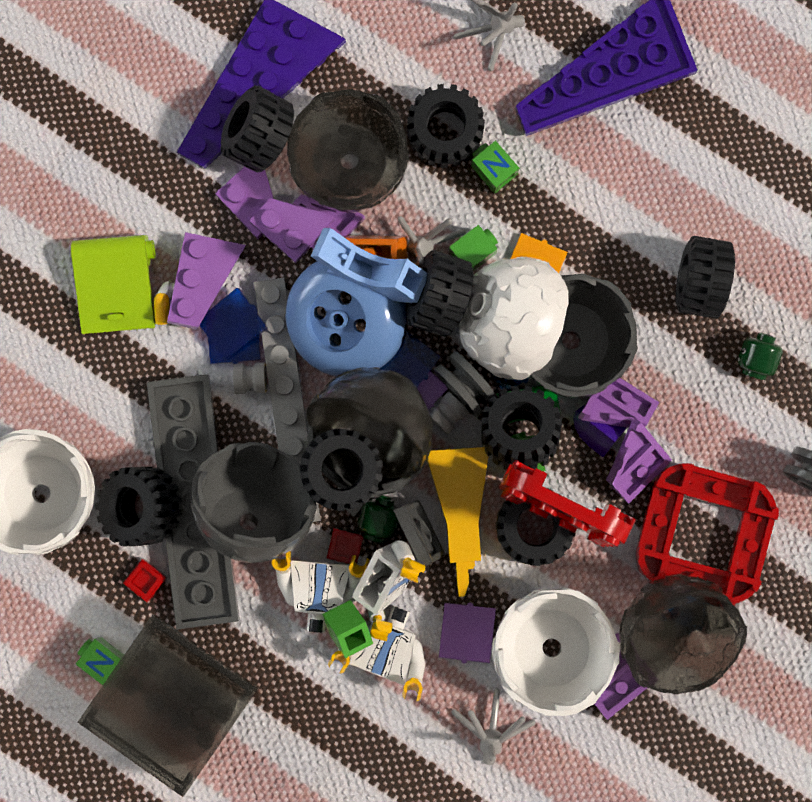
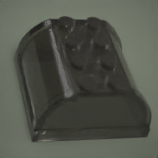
(168, 705)

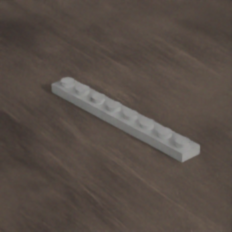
(282, 371)

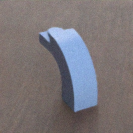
(393, 278)

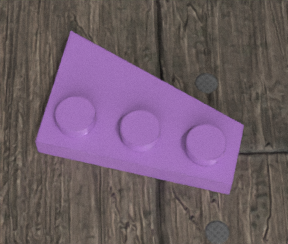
(199, 277)

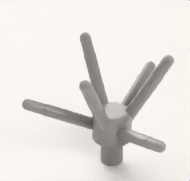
(500, 23)
(421, 246)
(491, 738)

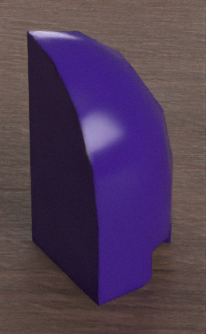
(597, 435)

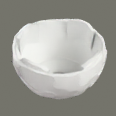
(514, 316)
(33, 460)
(572, 677)

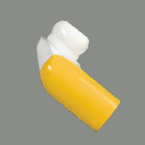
(162, 301)

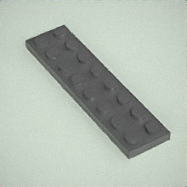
(184, 439)

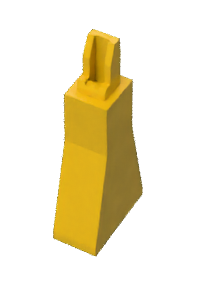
(460, 487)

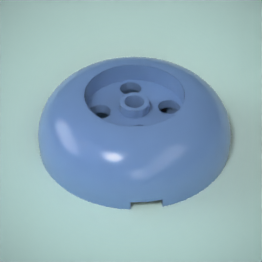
(314, 334)

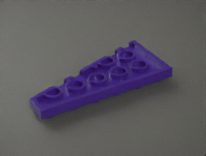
(272, 54)
(623, 63)

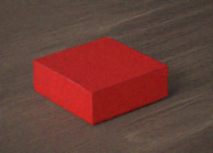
(344, 546)
(145, 580)

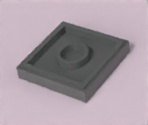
(419, 532)

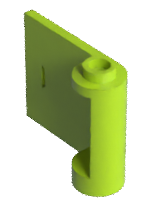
(113, 278)

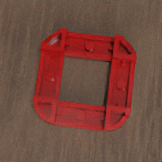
(604, 526)
(751, 540)

